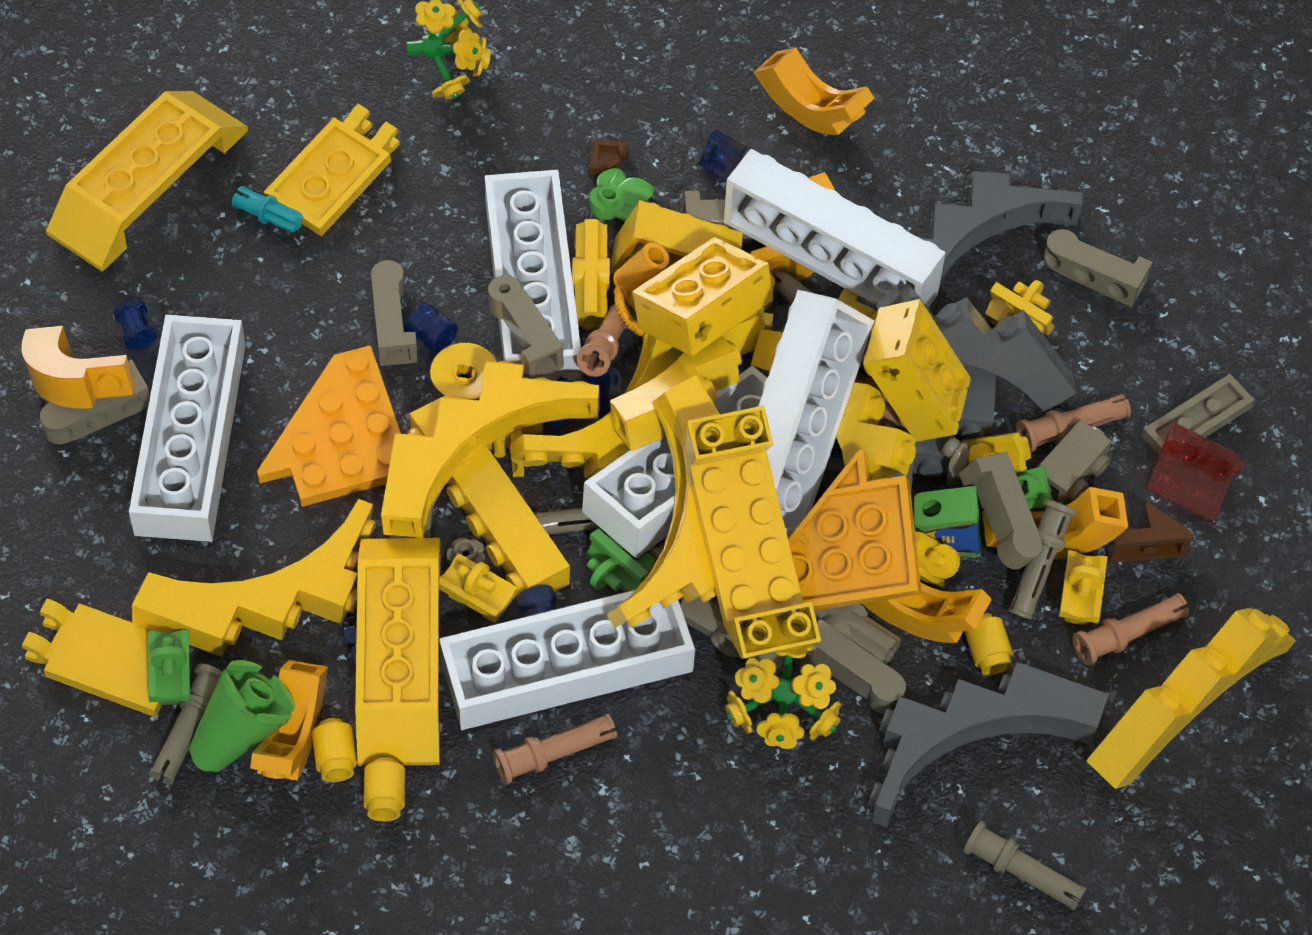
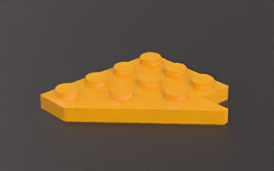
(339, 433)
(857, 541)

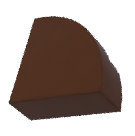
(607, 155)

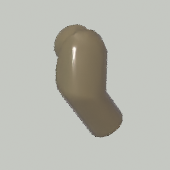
(959, 454)

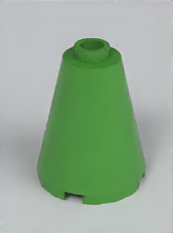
(239, 715)

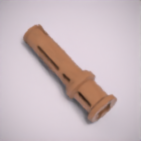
(601, 345)
(1057, 425)
(1115, 634)
(536, 753)

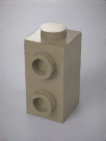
(1075, 462)

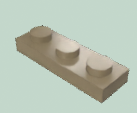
(1203, 412)

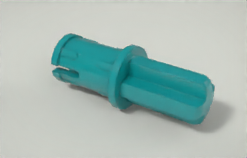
(267, 209)

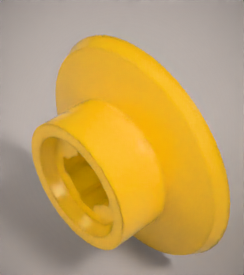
(457, 360)

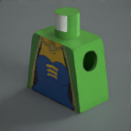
(950, 518)

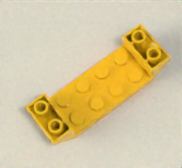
(136, 172)
(746, 533)
(398, 651)

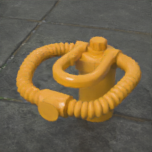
(634, 273)

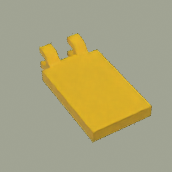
(334, 169)
(94, 654)

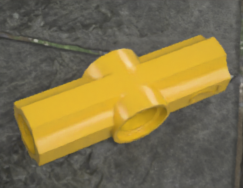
(591, 273)

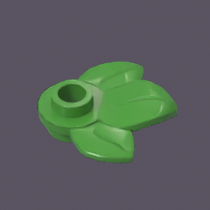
(617, 195)

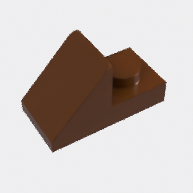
(1156, 539)

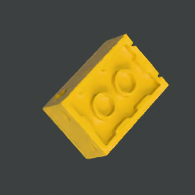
(703, 296)
(917, 370)

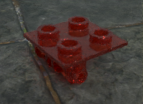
(1193, 472)

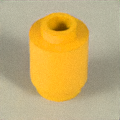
(990, 646)
(334, 750)
(384, 789)

